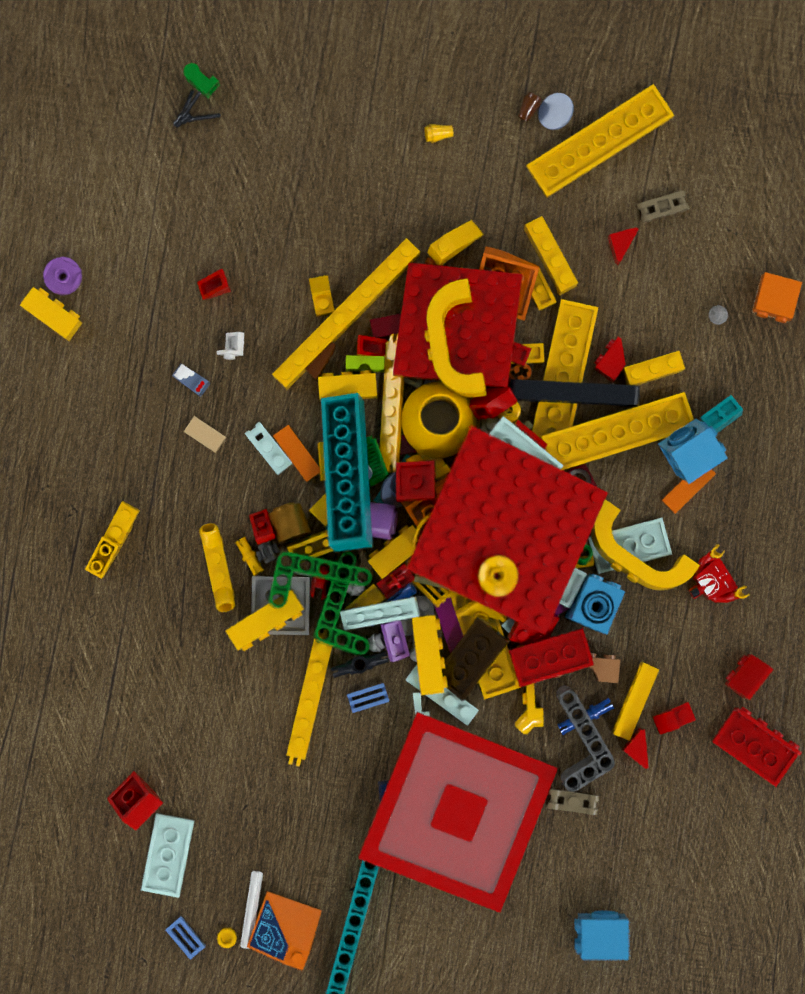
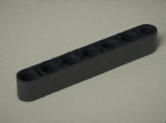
(575, 392)

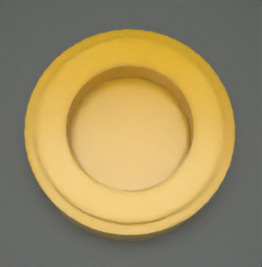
(227, 937)

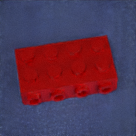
(756, 745)

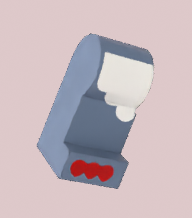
(191, 380)

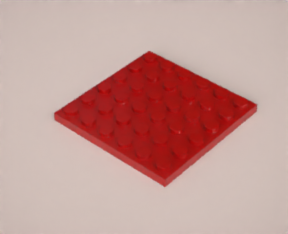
(477, 332)

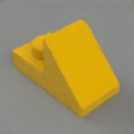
(321, 295)

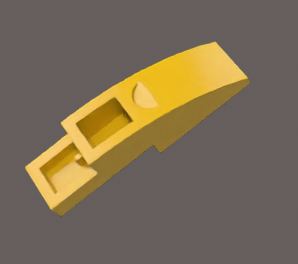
(112, 540)

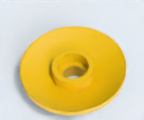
(507, 576)

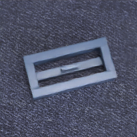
(382, 686)
(175, 925)

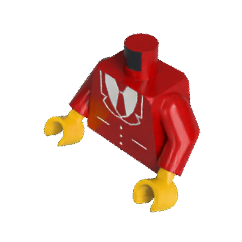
(715, 580)

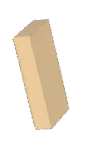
(205, 434)

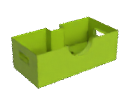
(363, 363)

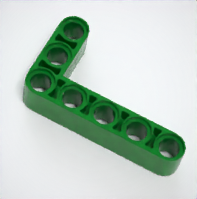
(313, 571)
(335, 608)

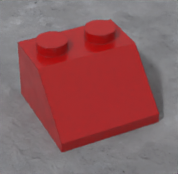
(748, 676)
(134, 801)

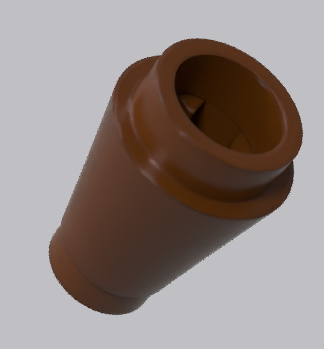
(529, 106)

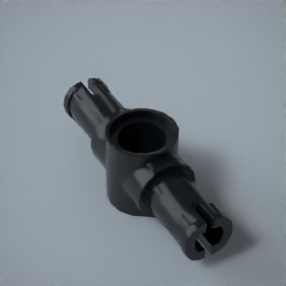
(349, 666)

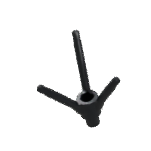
(185, 116)

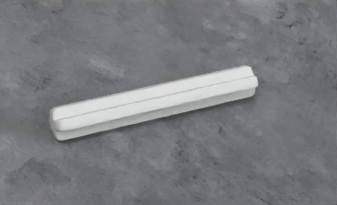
(251, 907)

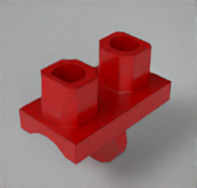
(395, 581)

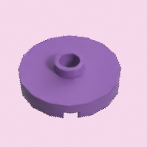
(62, 266)

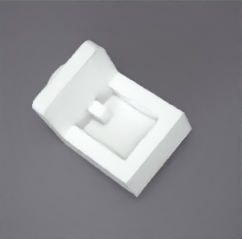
(233, 346)

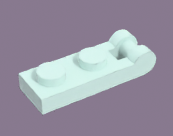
(269, 449)

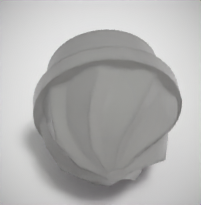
(718, 314)
(354, 590)
(376, 642)

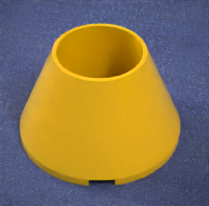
(419, 437)

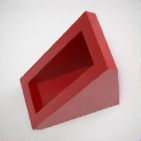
(620, 243)
(214, 285)
(371, 346)
(637, 748)

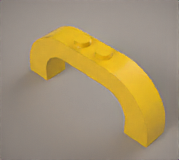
(445, 299)
(629, 564)

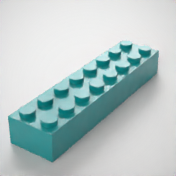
(346, 472)

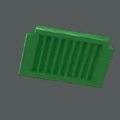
(375, 462)

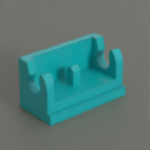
(723, 414)

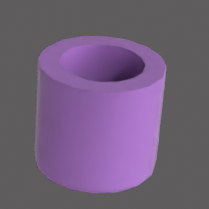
(383, 520)

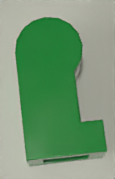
(200, 81)

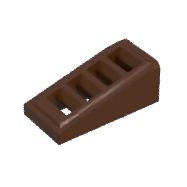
(318, 365)

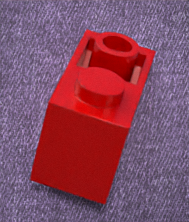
(613, 361)
(493, 403)

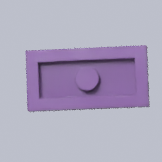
(395, 640)

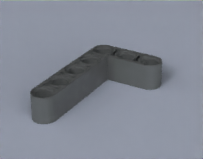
(587, 738)

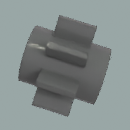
(268, 552)

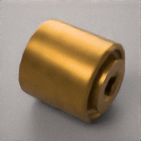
(289, 522)

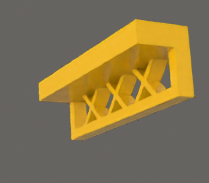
(635, 701)

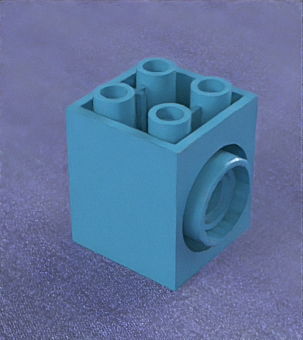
(693, 450)
(607, 600)
(602, 936)

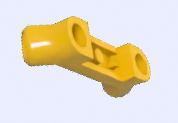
(217, 567)
(533, 715)

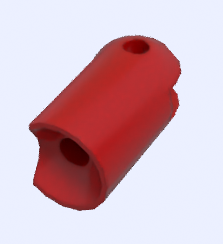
(320, 583)

